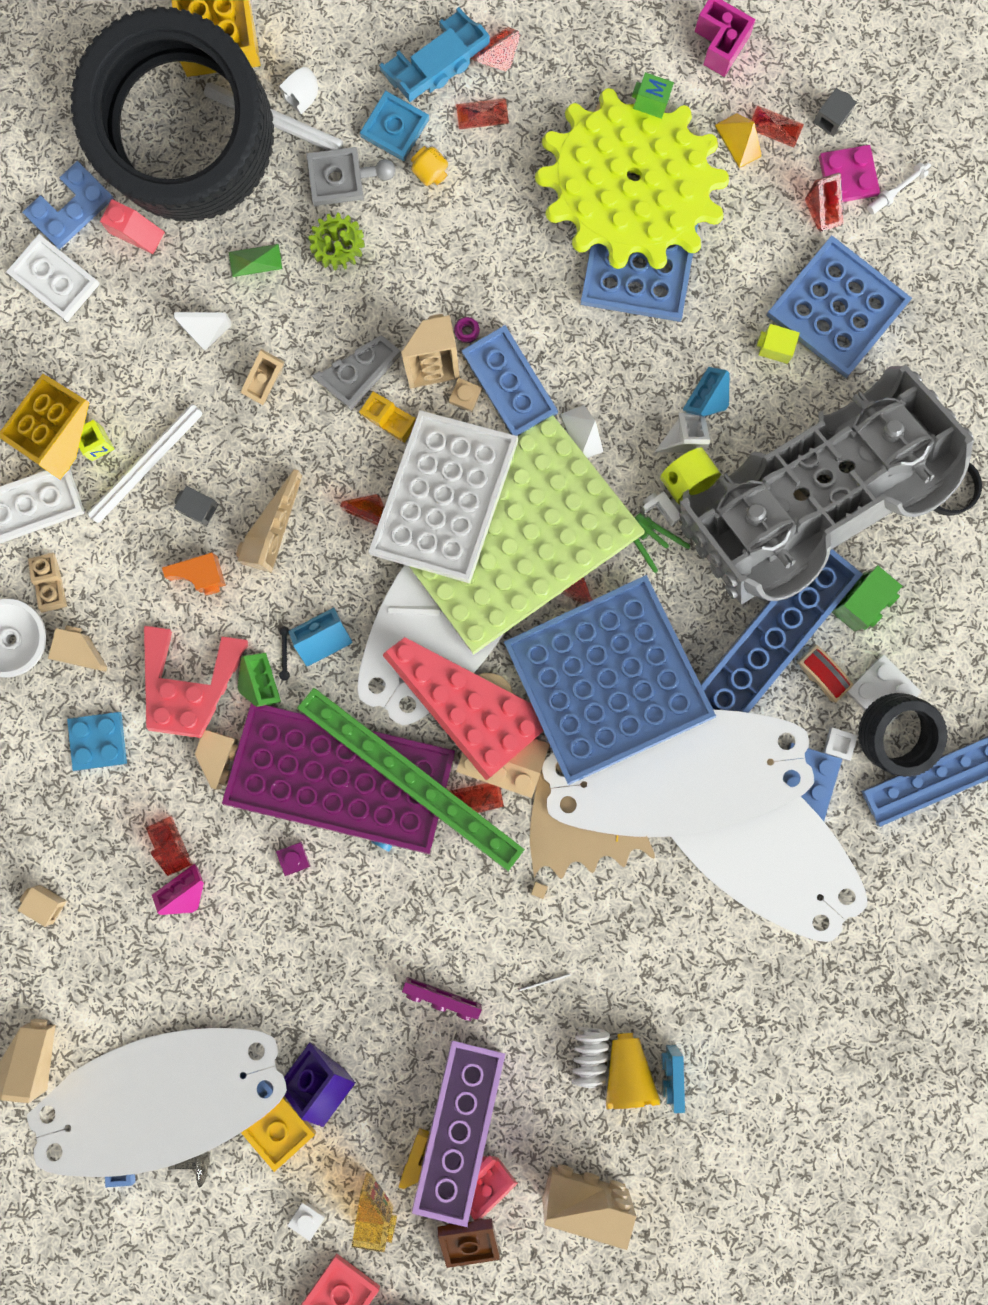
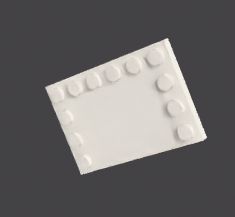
(444, 496)

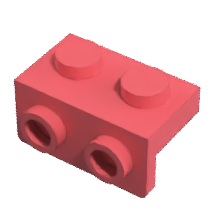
(492, 1186)

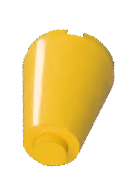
(629, 1076)

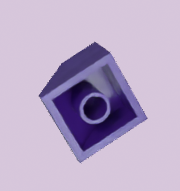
(316, 1085)

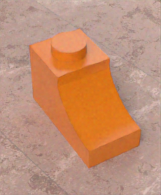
(201, 571)

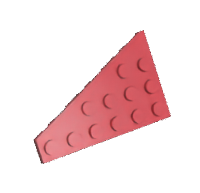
(476, 714)

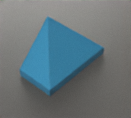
(710, 394)

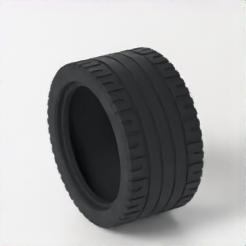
(119, 60)

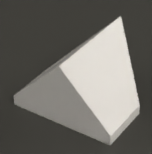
(686, 434)

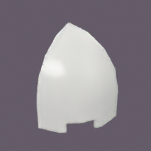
(300, 89)

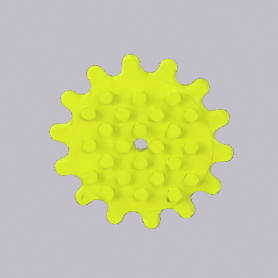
(624, 212)

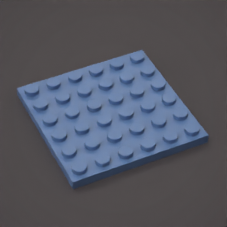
(609, 680)

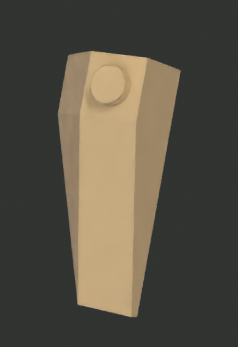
(266, 535)

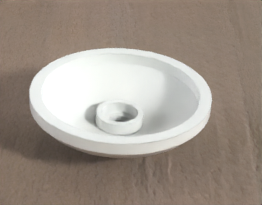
(30, 632)

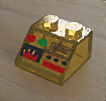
(374, 1217)

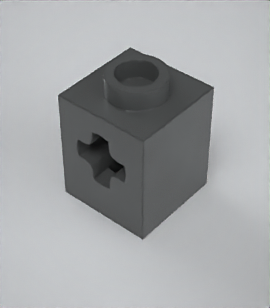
(835, 111)
(195, 505)

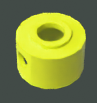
(691, 472)

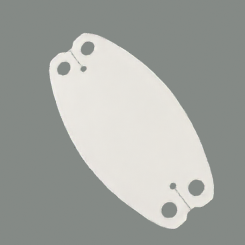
(426, 630)
(689, 782)
(780, 868)
(156, 1102)

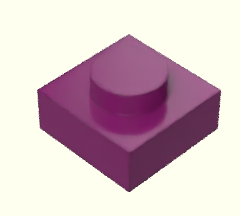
(293, 859)

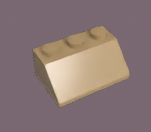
(517, 775)

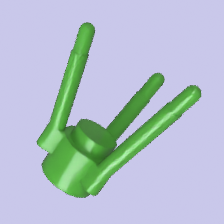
(648, 526)

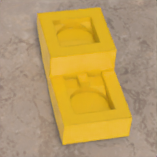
(388, 417)

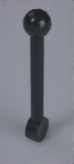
(284, 674)

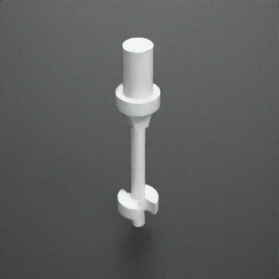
(886, 197)

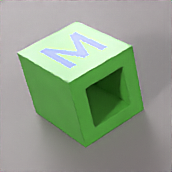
(652, 95)

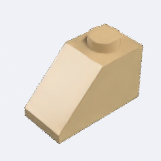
(76, 649)

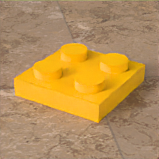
(279, 1134)

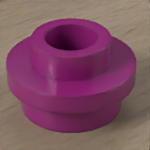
(466, 322)

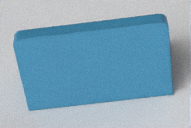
(320, 637)

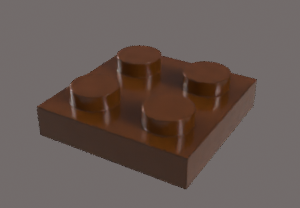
(468, 1244)

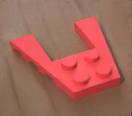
(182, 705)

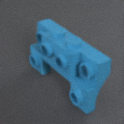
(439, 59)

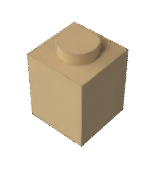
(41, 905)

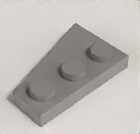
(359, 372)

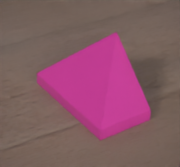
(180, 894)

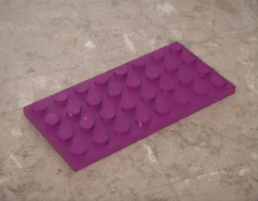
(308, 777)

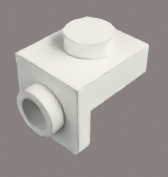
(669, 508)

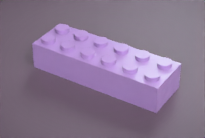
(458, 1134)

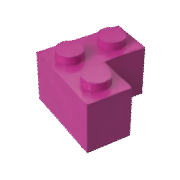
(727, 30)

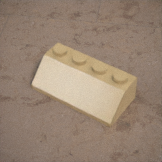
(431, 353)

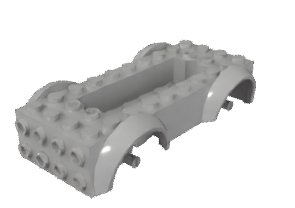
(773, 546)

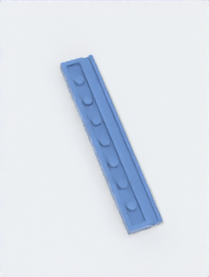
(950, 775)

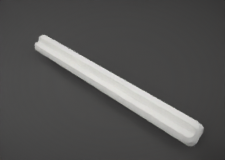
(280, 121)
(144, 463)

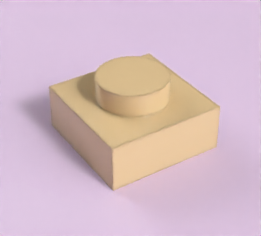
(465, 395)

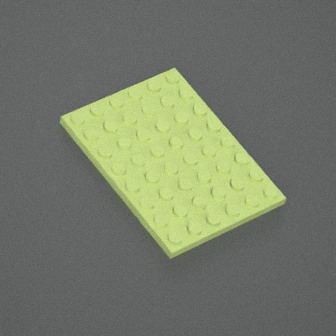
(545, 535)

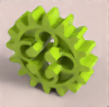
(331, 226)

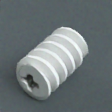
(592, 1057)

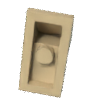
(262, 377)

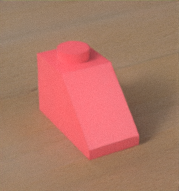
(131, 226)

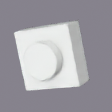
(840, 744)
(306, 1220)

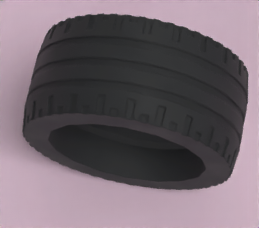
(930, 742)

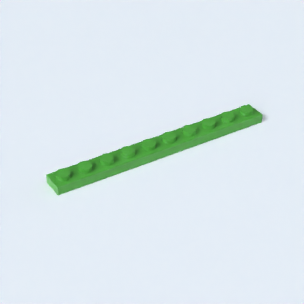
(411, 779)

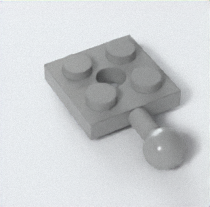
(350, 185)

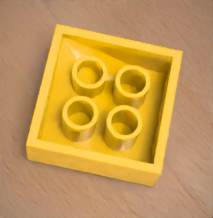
(234, 18)
(48, 426)

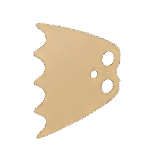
(560, 844)

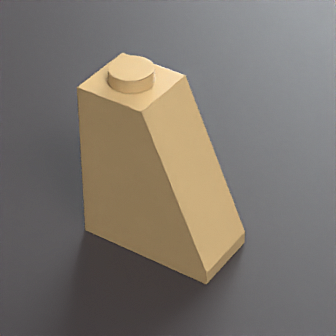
(27, 1062)

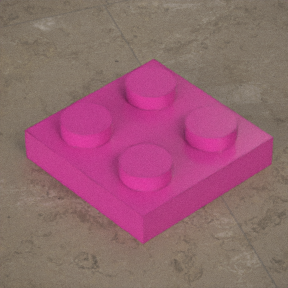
(856, 170)

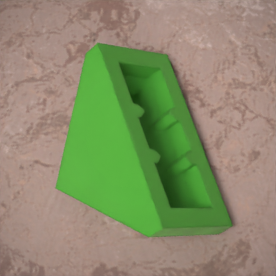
(255, 260)
(257, 681)

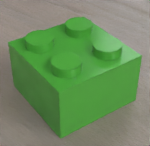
(867, 599)

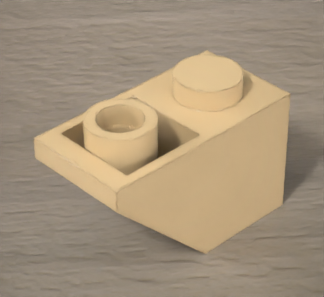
(214, 756)

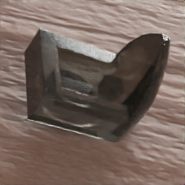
(200, 1163)

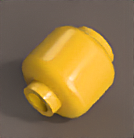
(429, 166)

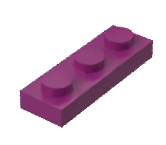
(441, 999)

